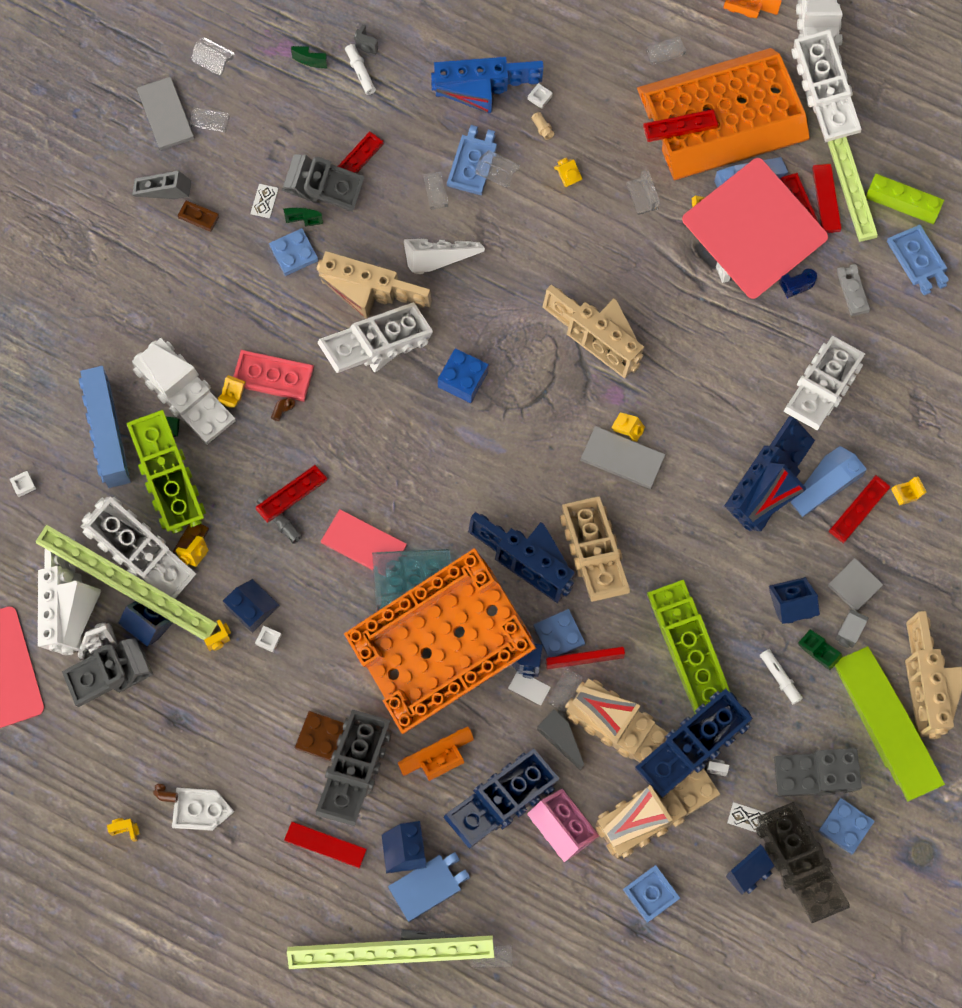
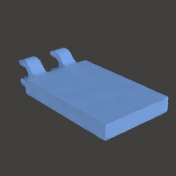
(466, 160)
(919, 258)
(427, 886)

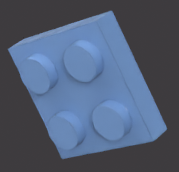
(293, 252)
(559, 634)
(846, 826)
(651, 894)

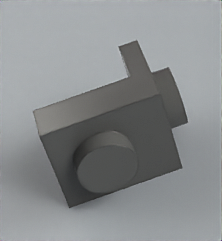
(364, 42)

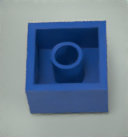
(462, 375)

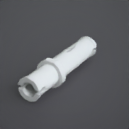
(357, 63)
(785, 683)

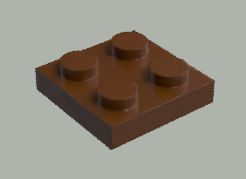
(319, 736)

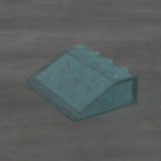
(403, 570)

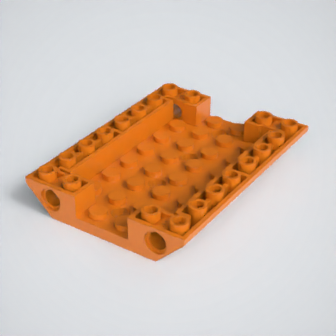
(744, 130)
(429, 619)

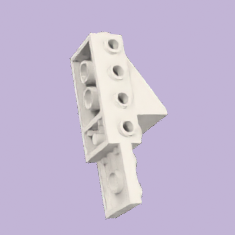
(819, 16)
(826, 85)
(377, 339)
(825, 382)
(182, 390)
(136, 547)
(62, 605)

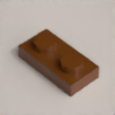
(198, 216)
(189, 535)

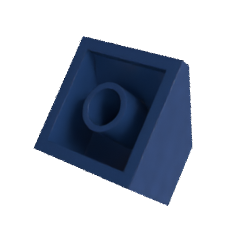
(794, 600)
(250, 604)
(144, 623)
(530, 663)
(404, 848)
(750, 870)

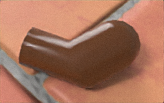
(282, 406)
(163, 795)

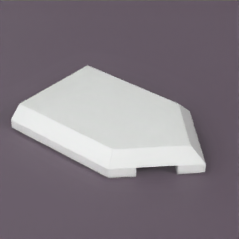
(199, 809)

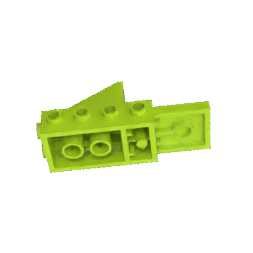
(166, 473)

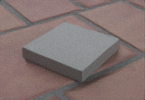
(855, 585)

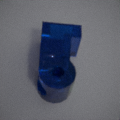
(795, 285)

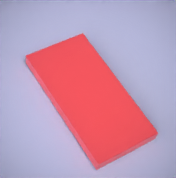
(274, 375)
(358, 539)

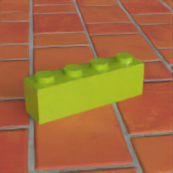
(904, 199)

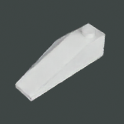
(428, 256)
(95, 639)

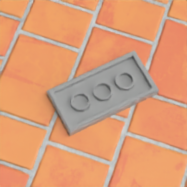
(165, 113)
(622, 457)

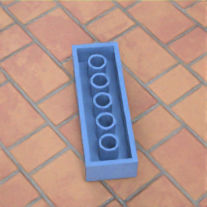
(104, 427)

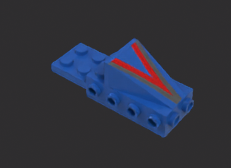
(476, 87)

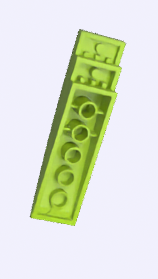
(688, 642)
(888, 724)

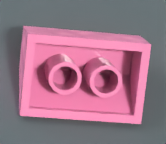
(562, 824)

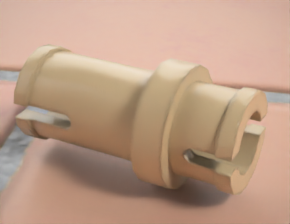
(544, 128)

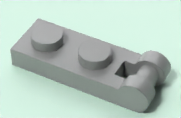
(853, 290)

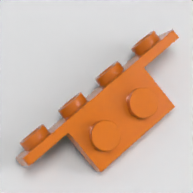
(751, 8)
(439, 756)

